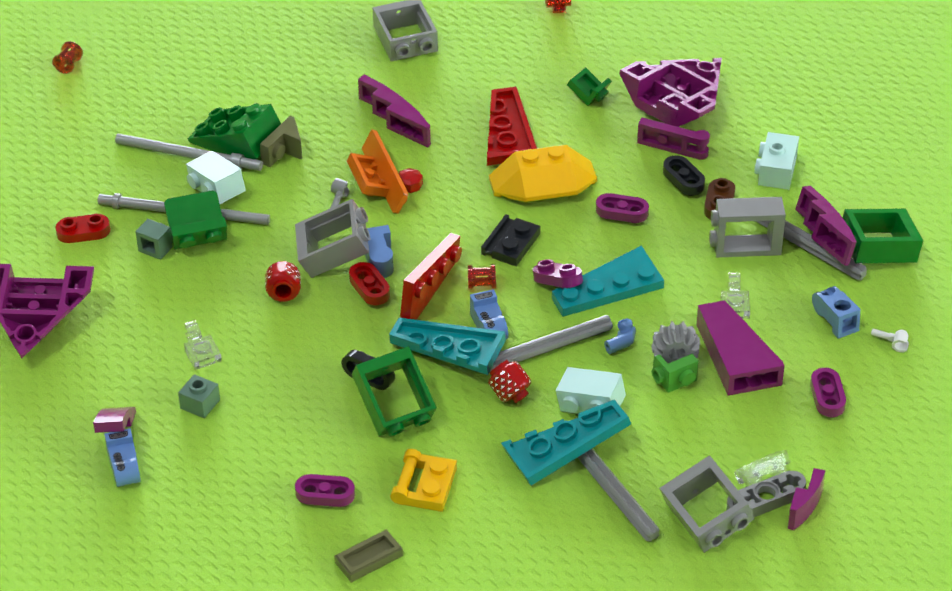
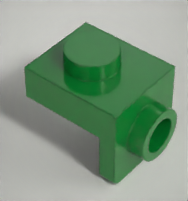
(588, 87)

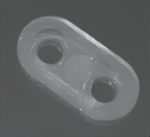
(753, 472)

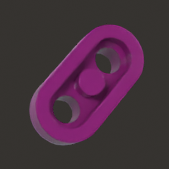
(622, 208)
(557, 274)
(828, 392)
(325, 490)

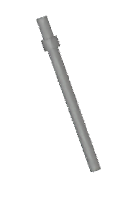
(236, 159)

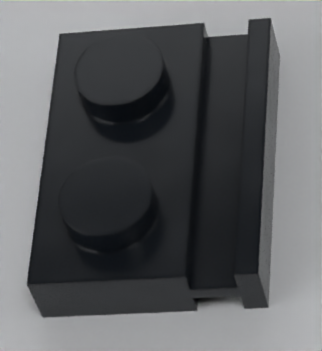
(510, 240)

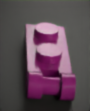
(673, 138)

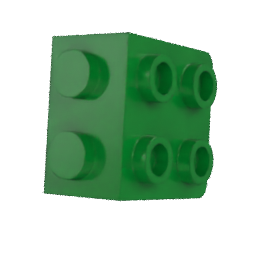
(195, 219)

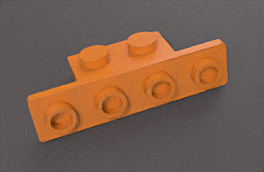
(377, 173)

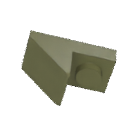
(281, 141)

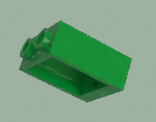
(901, 248)
(386, 364)

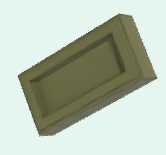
(368, 555)

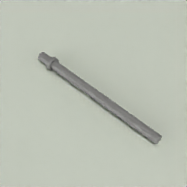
(118, 201)

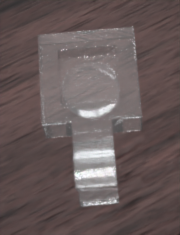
(735, 298)
(199, 349)

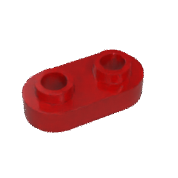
(82, 228)
(369, 283)

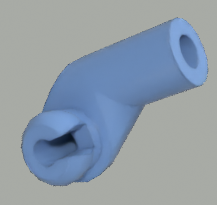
(624, 337)

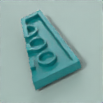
(614, 281)
(455, 344)
(553, 448)

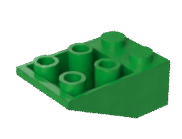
(236, 129)

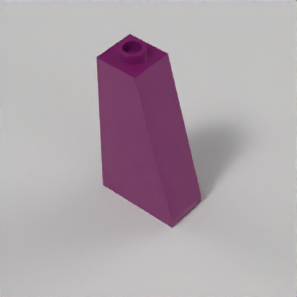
(737, 351)

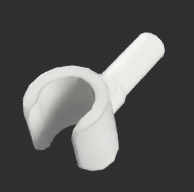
(898, 340)

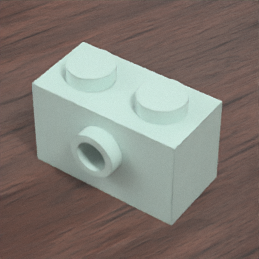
(777, 160)
(215, 174)
(588, 388)

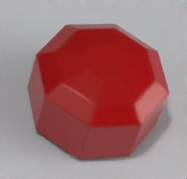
(411, 179)

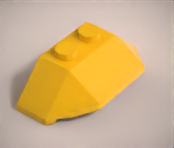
(542, 174)

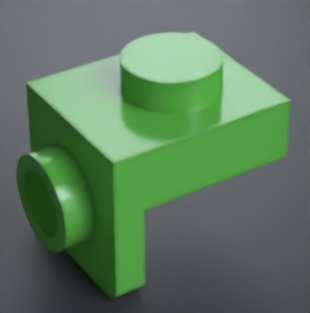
(675, 374)

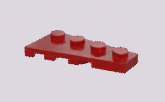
(507, 126)
(428, 276)

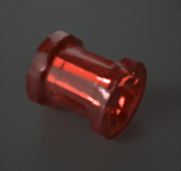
(67, 57)
(481, 281)

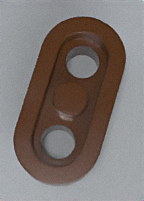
(718, 189)

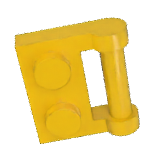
(433, 484)

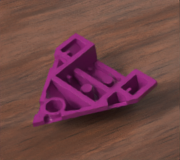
(686, 77)
(37, 305)

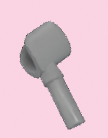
(340, 189)

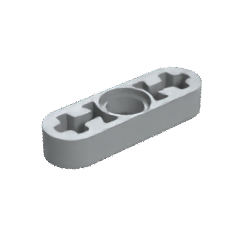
(775, 486)

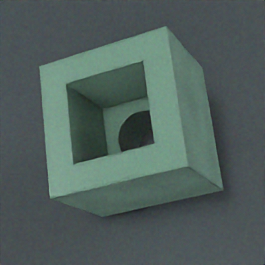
(154, 239)
(199, 396)

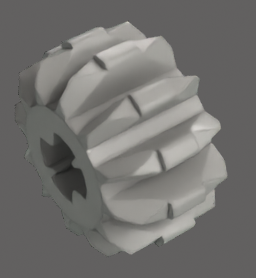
(675, 342)

